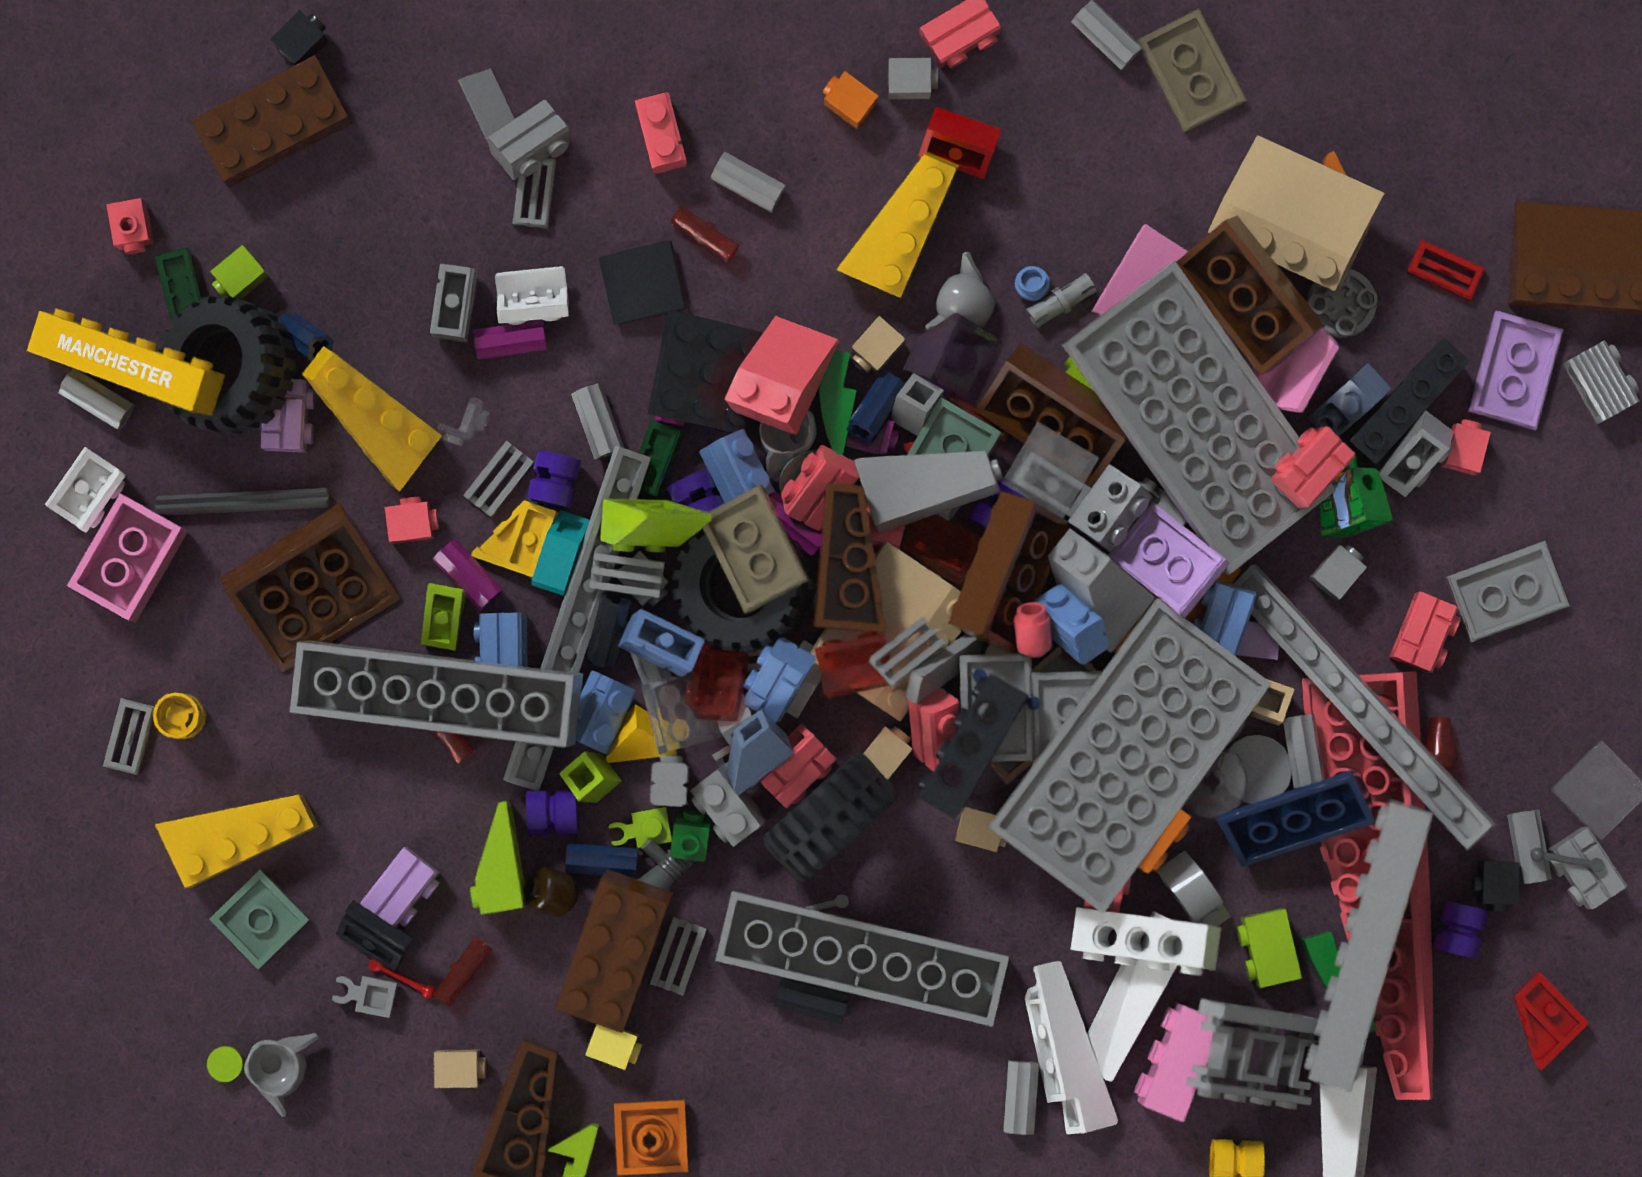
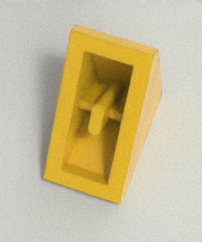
(635, 738)

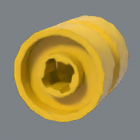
(179, 715)
(1236, 1160)

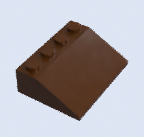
(1576, 258)
(310, 586)

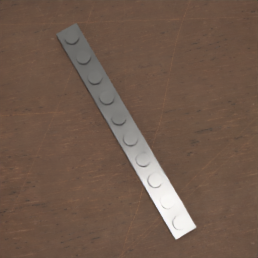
(579, 607)
(1365, 710)

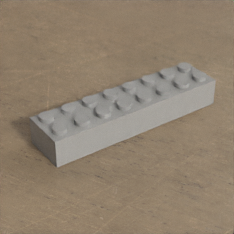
(436, 693)
(1370, 944)
(862, 958)

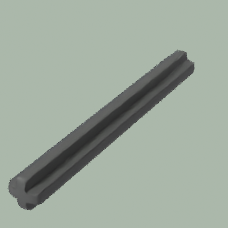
(242, 501)

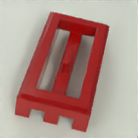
(1439, 282)

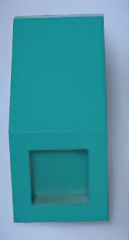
(560, 552)

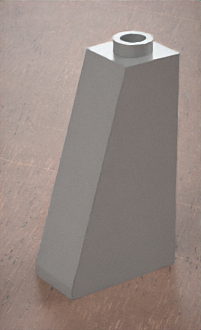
(924, 485)

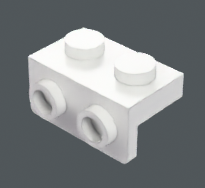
(532, 295)
(86, 490)

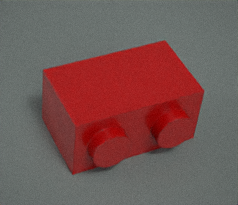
(961, 141)

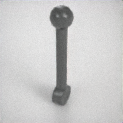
(1595, 864)

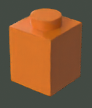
(849, 99)

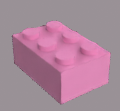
(127, 558)
(1172, 1062)

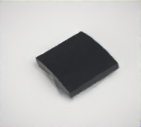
(642, 282)

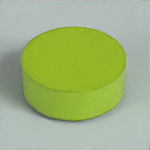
(225, 1063)

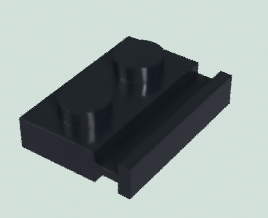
(373, 936)

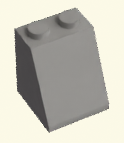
(1099, 585)

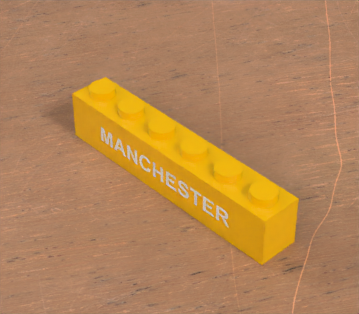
(125, 362)

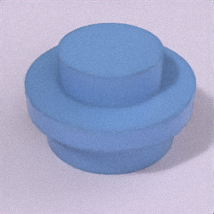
(1032, 283)

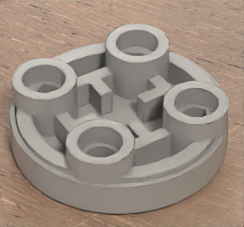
(1345, 309)

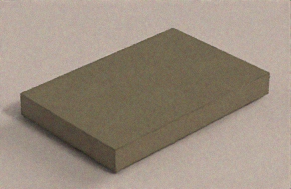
(1191, 71)
(754, 549)

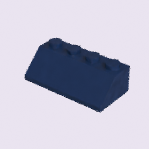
(1298, 818)

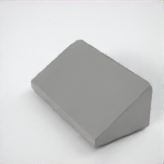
(486, 101)

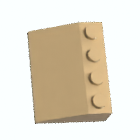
(1301, 211)
(906, 595)

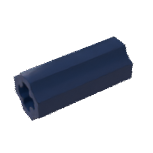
(305, 336)
(875, 408)
(597, 858)

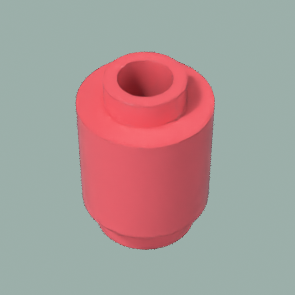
(1033, 630)

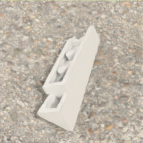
(1127, 1009)
(1066, 1054)
(1347, 1124)

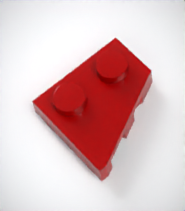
(1547, 1019)

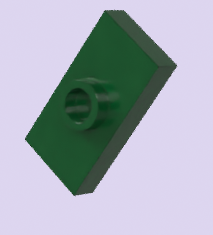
(178, 280)
(662, 445)

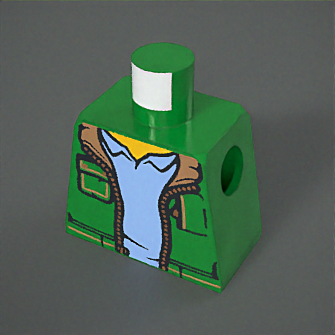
(1355, 504)

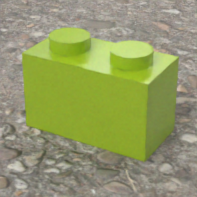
(1269, 948)

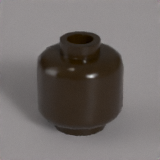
(551, 892)

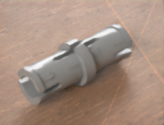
(1061, 300)

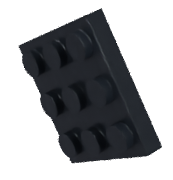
(697, 370)

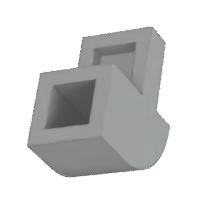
(1193, 891)

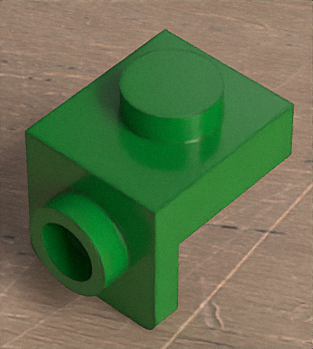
(690, 835)

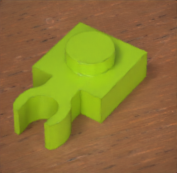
(646, 825)

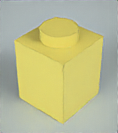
(614, 1047)

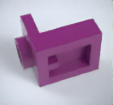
(884, 441)

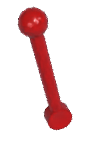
(427, 991)

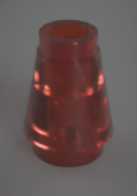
(1441, 741)

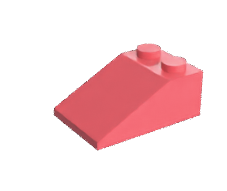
(781, 375)

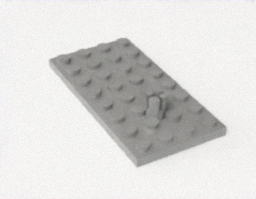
(1193, 413)
(1129, 755)

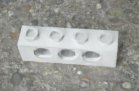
(1198, 940)

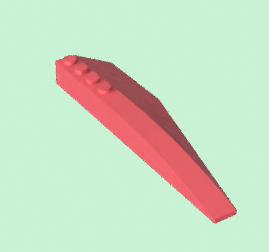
(1406, 996)

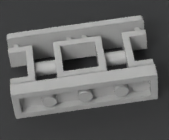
(1261, 1026)

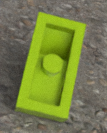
(442, 616)
(577, 1146)

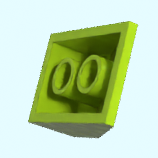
(649, 523)
(500, 870)

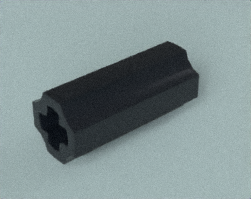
(608, 629)
(811, 1000)

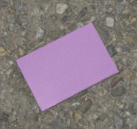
(1515, 370)
(1168, 560)

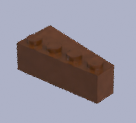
(847, 573)
(520, 1120)

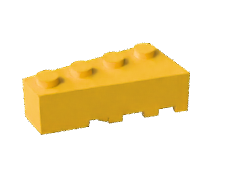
(898, 234)
(379, 424)
(226, 838)

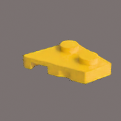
(519, 539)

